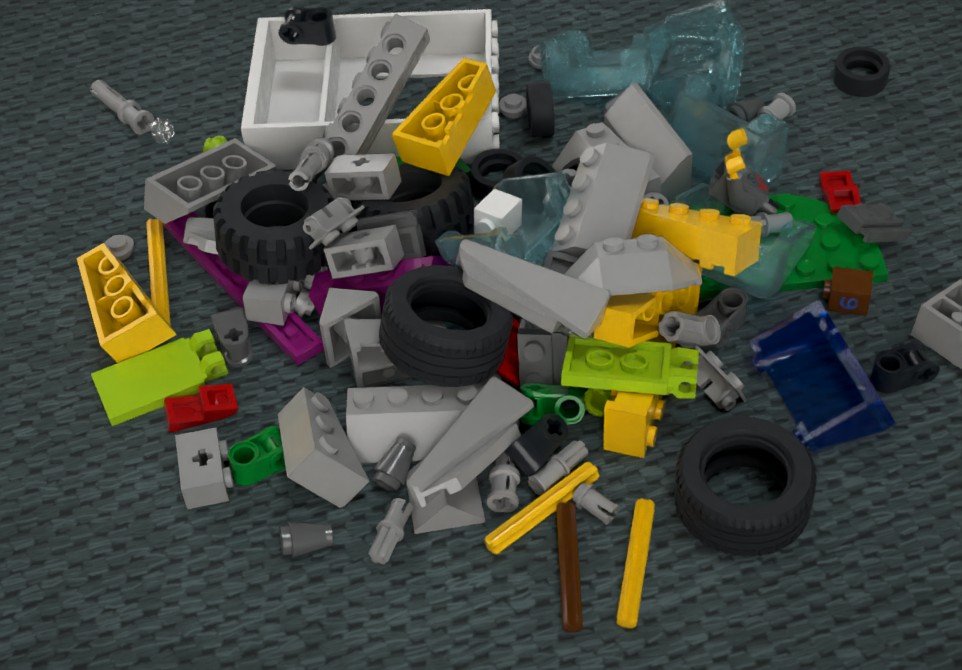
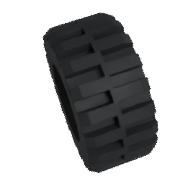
(441, 202)
(264, 252)

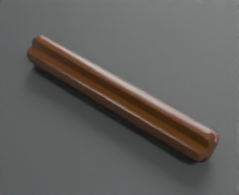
(569, 568)

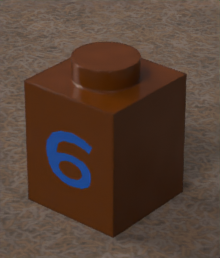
(848, 290)

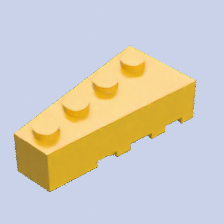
(446, 118)
(702, 234)
(120, 309)
(637, 316)
(631, 419)

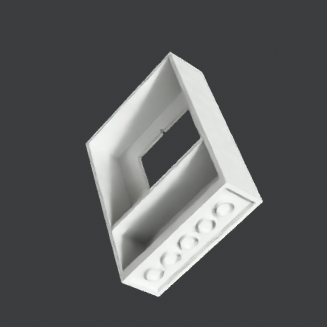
(299, 86)

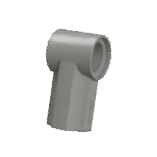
(690, 329)

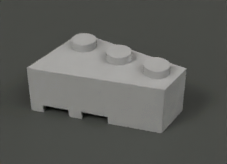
(940, 324)
(366, 355)
(319, 450)

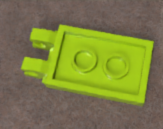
(638, 369)
(161, 373)

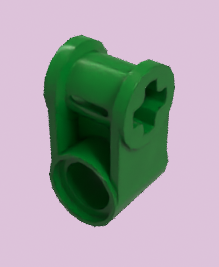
(549, 401)
(257, 457)

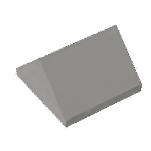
(342, 305)
(447, 510)

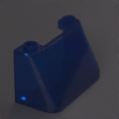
(820, 380)

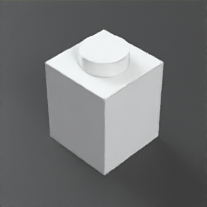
(497, 211)

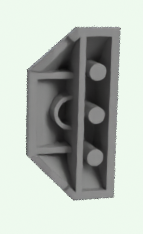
(635, 266)

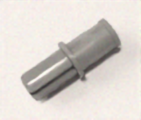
(772, 223)
(557, 467)
(390, 531)

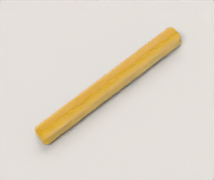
(157, 267)

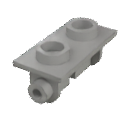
(327, 222)
(724, 387)

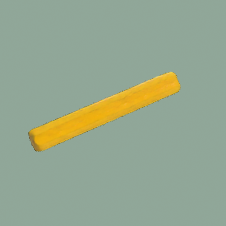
(539, 508)
(635, 563)

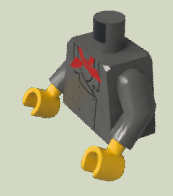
(738, 184)

